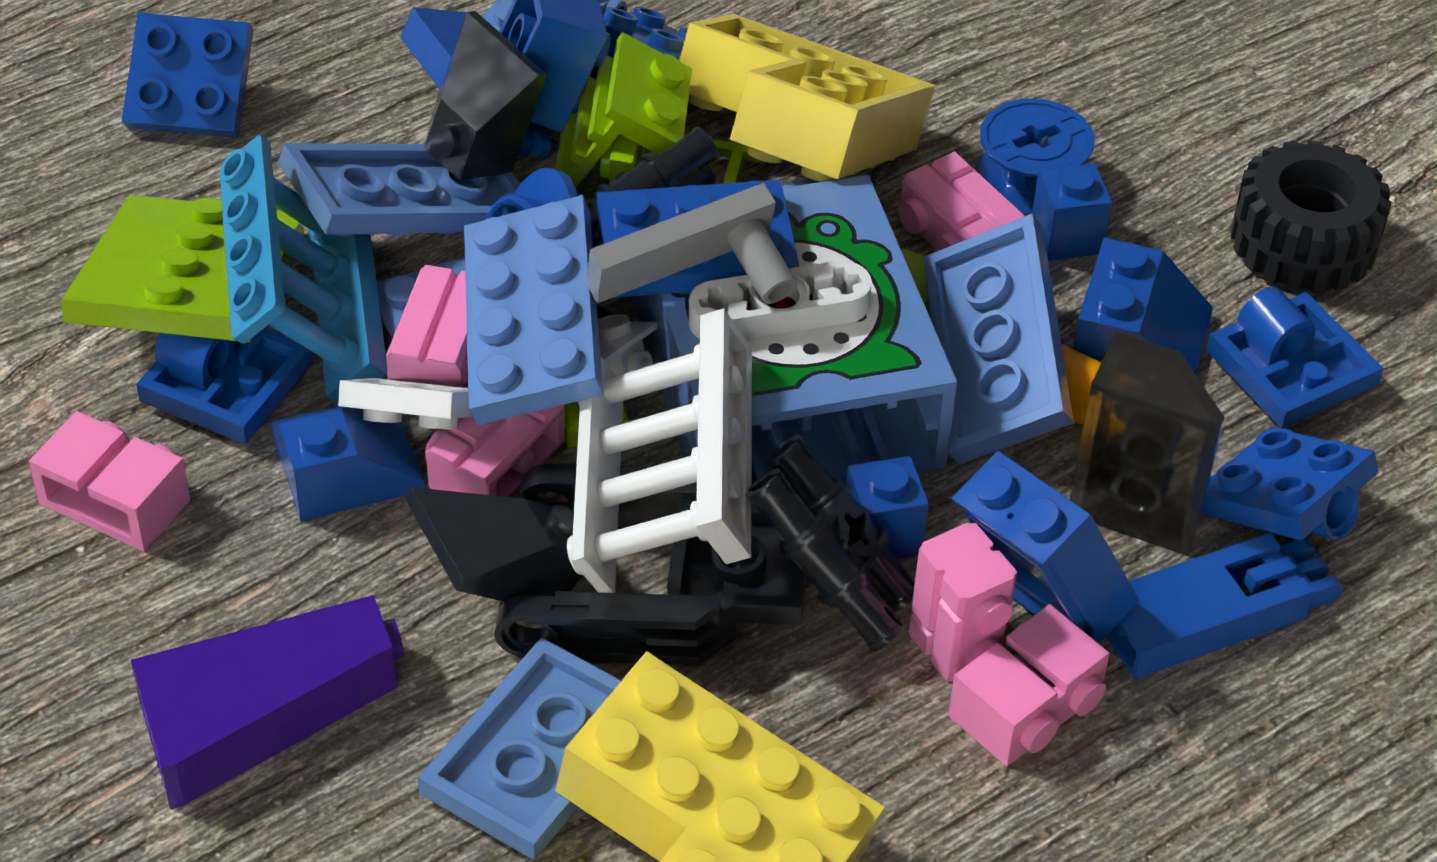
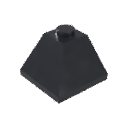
(483, 103)
(497, 542)

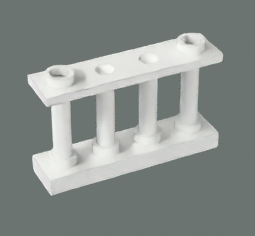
(718, 464)

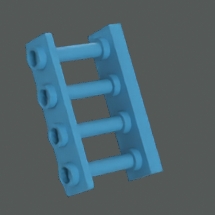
(342, 267)

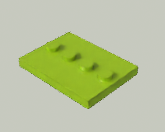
(159, 270)

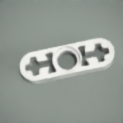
(821, 280)

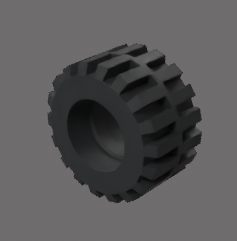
(1310, 216)

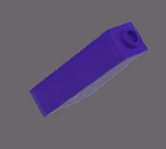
(260, 690)

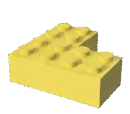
(803, 98)
(707, 781)

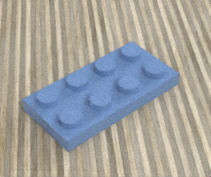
(387, 189)
(530, 311)
(1000, 337)

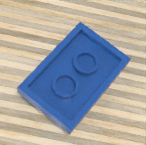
(633, 210)

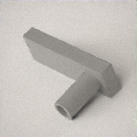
(726, 225)

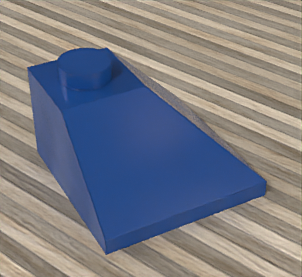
(343, 461)

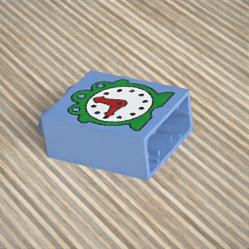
(845, 388)

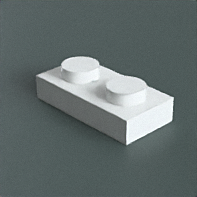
(387, 399)

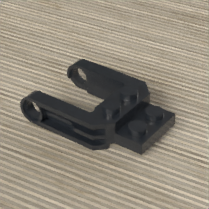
(677, 628)

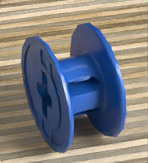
(1030, 137)

